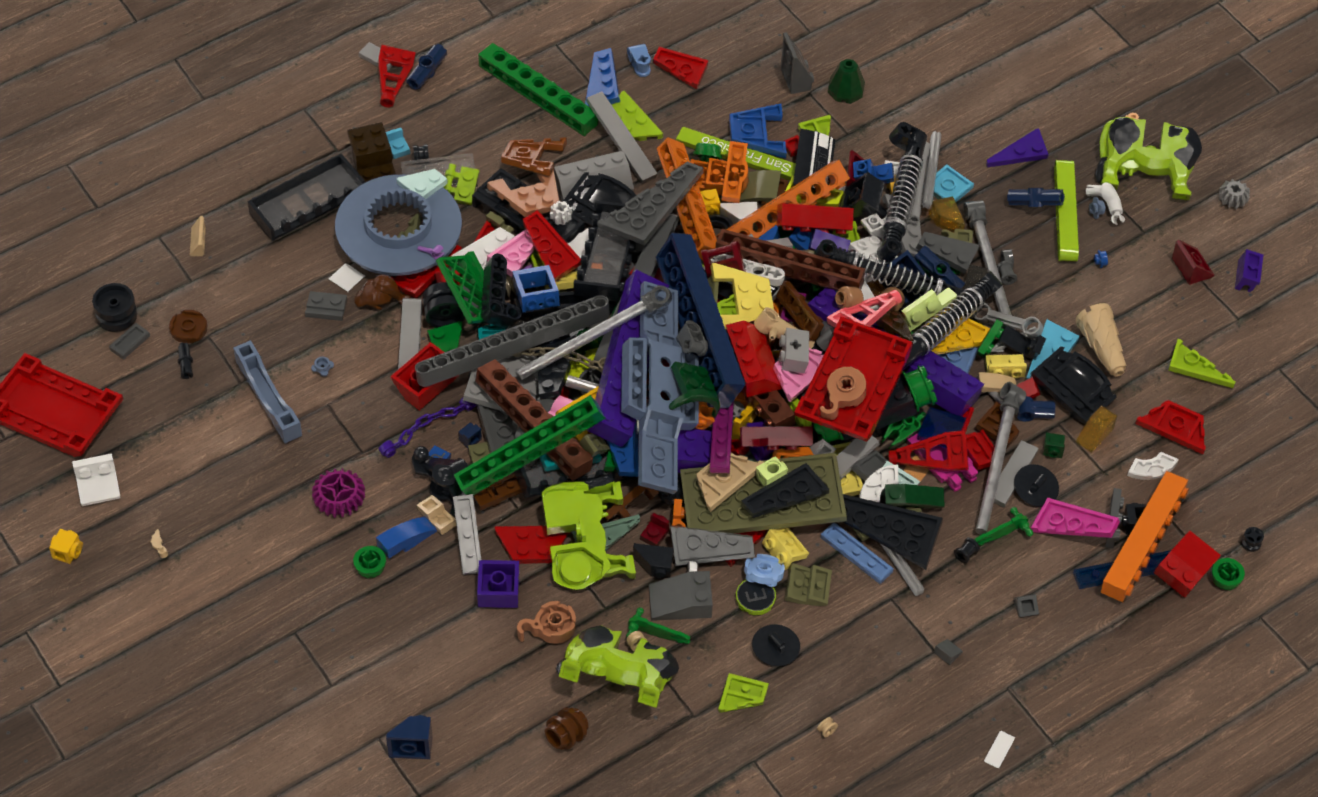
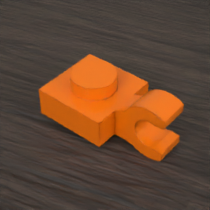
(678, 513)

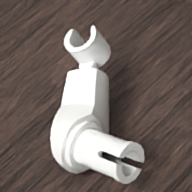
(1110, 195)

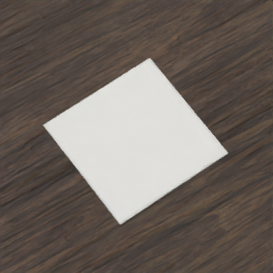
(346, 277)

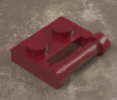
(735, 262)

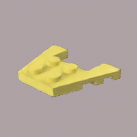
(750, 292)

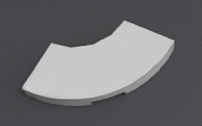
(1152, 468)
(876, 482)

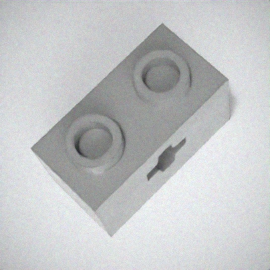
(794, 350)

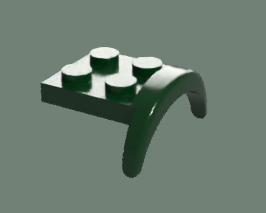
(695, 386)

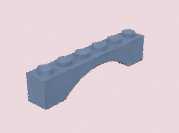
(278, 411)

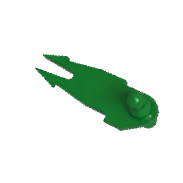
(1017, 522)
(638, 623)

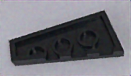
(793, 488)

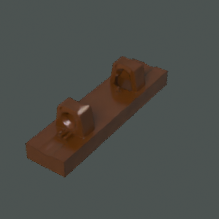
(800, 310)
(504, 488)
(620, 510)

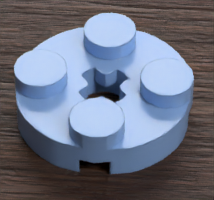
(764, 570)

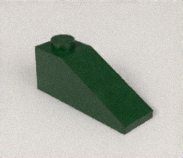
(914, 496)

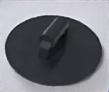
(1036, 484)
(776, 645)

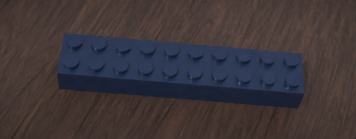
(684, 272)

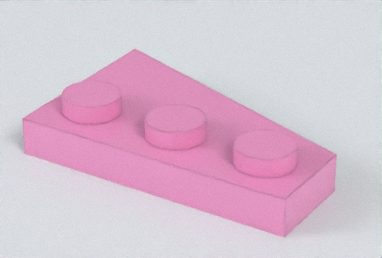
(515, 251)

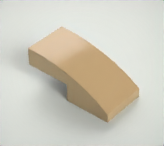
(994, 382)
(436, 514)

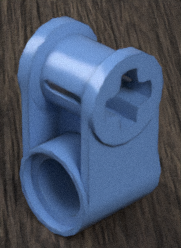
(640, 59)

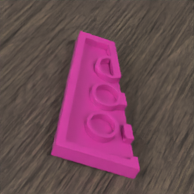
(1068, 519)

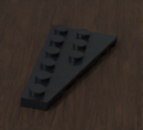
(552, 377)

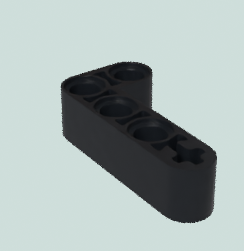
(494, 308)

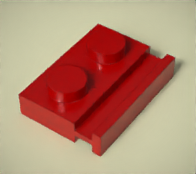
(980, 449)

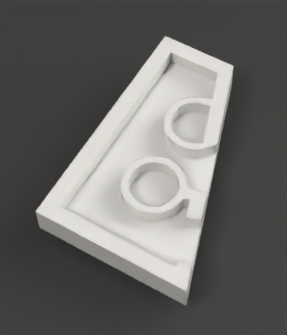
(487, 245)

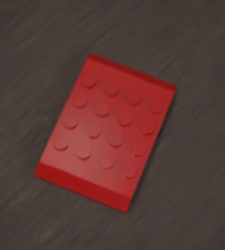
(877, 357)
(54, 406)

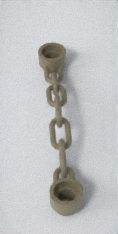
(579, 357)

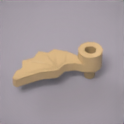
(157, 544)

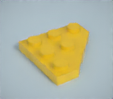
(966, 336)

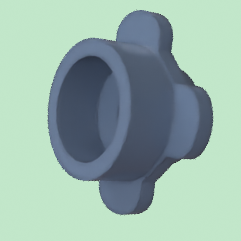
(1097, 207)
(322, 361)

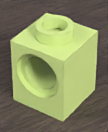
(770, 471)

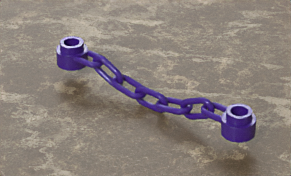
(388, 448)

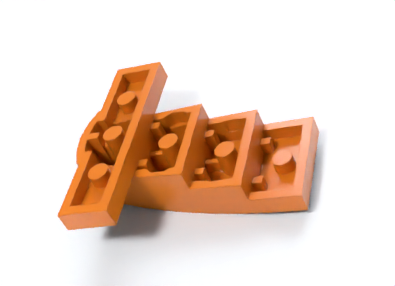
(728, 176)

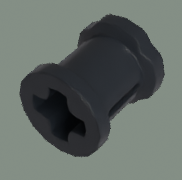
(966, 550)

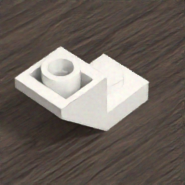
(874, 225)

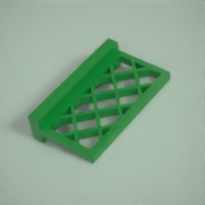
(474, 273)

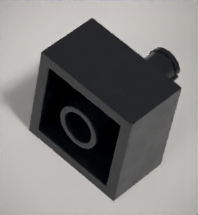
(864, 197)

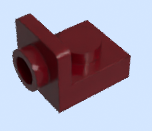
(655, 530)

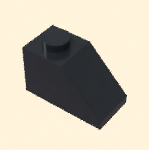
(654, 559)

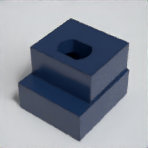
(470, 434)

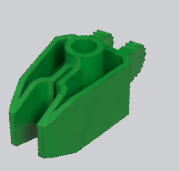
(903, 430)

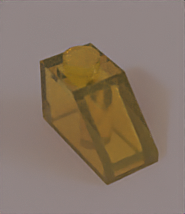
(946, 214)
(1097, 429)

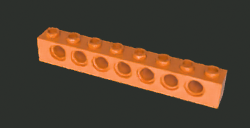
(837, 177)
(692, 207)

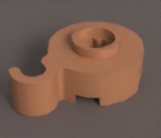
(843, 397)
(543, 623)

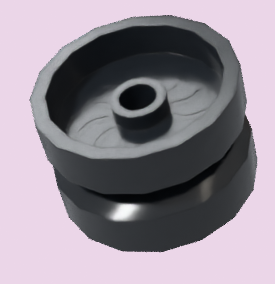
(441, 305)
(114, 307)

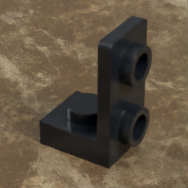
(1021, 344)

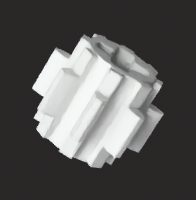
(561, 213)

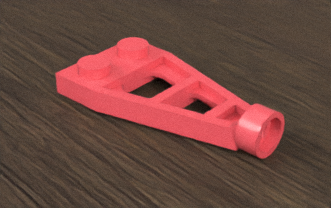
(884, 300)

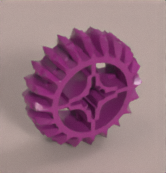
(335, 484)

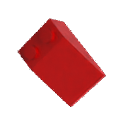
(1187, 564)

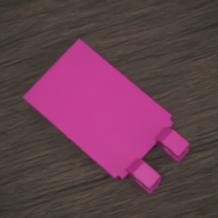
(951, 477)

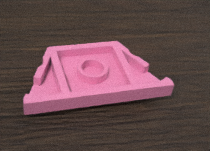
(794, 382)

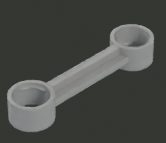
(1010, 321)

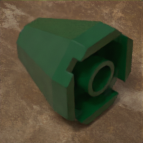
(846, 82)

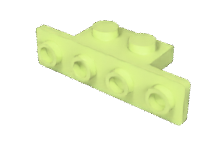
(926, 307)

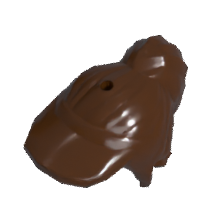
(379, 292)

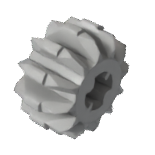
(1234, 194)

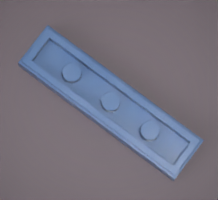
(856, 553)

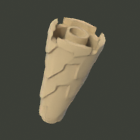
(1102, 336)

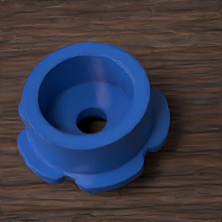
(1101, 258)

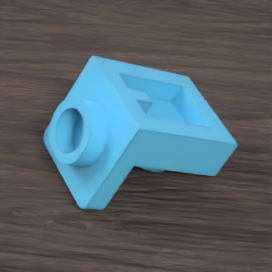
(397, 143)

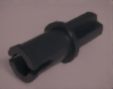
(185, 360)

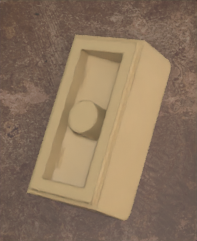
(198, 232)

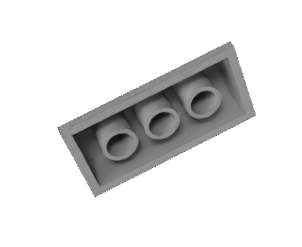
(611, 164)

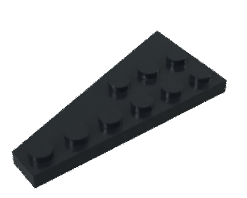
(899, 529)

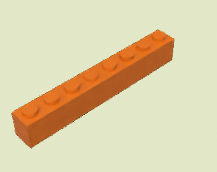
(1144, 537)

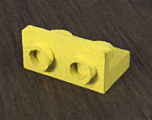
(1006, 364)
(784, 546)

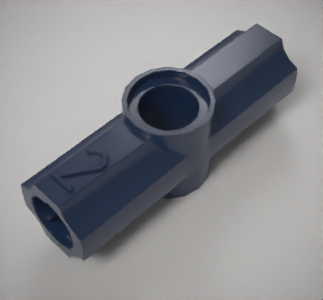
(426, 66)
(1035, 197)
(931, 261)

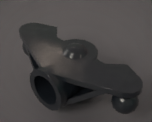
(441, 474)

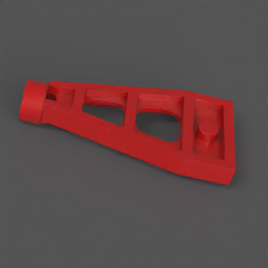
(399, 58)
(956, 451)

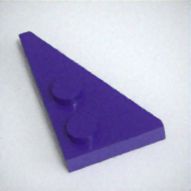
(1026, 149)

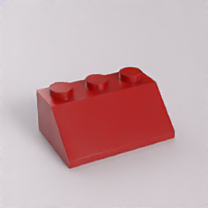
(406, 379)

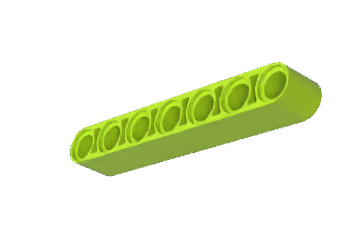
(1067, 213)

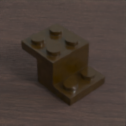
(371, 151)

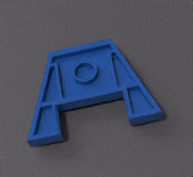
(750, 128)

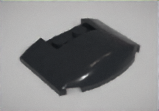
(593, 188)
(1074, 383)

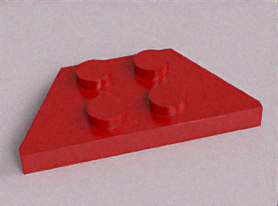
(1176, 424)
(529, 543)

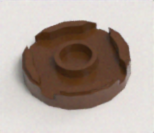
(188, 326)

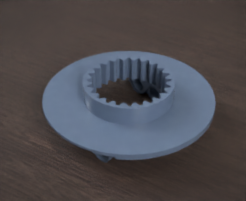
(396, 255)

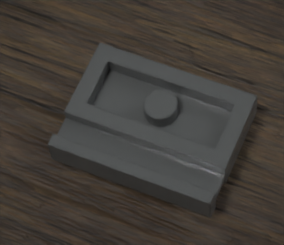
(326, 306)

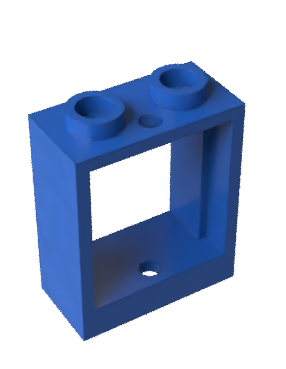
(534, 278)

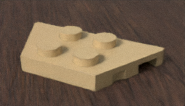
(720, 486)

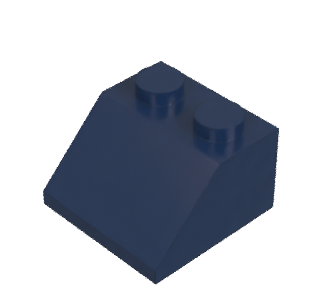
(411, 738)

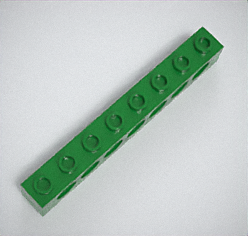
(538, 89)
(529, 446)

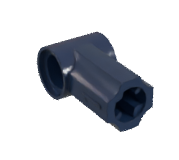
(1035, 409)

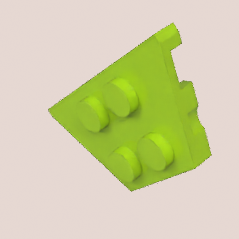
(635, 119)

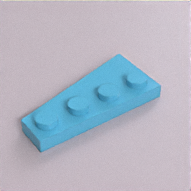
(1055, 337)

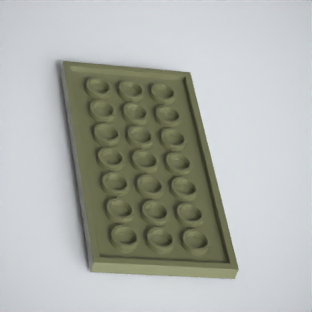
(733, 518)

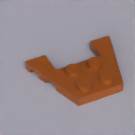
(526, 154)

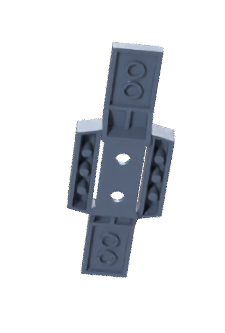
(657, 423)

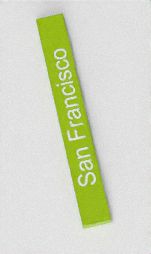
(755, 159)

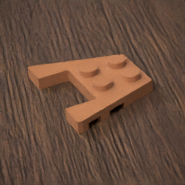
(529, 198)

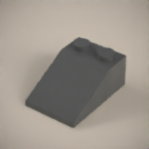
(794, 67)
(682, 597)

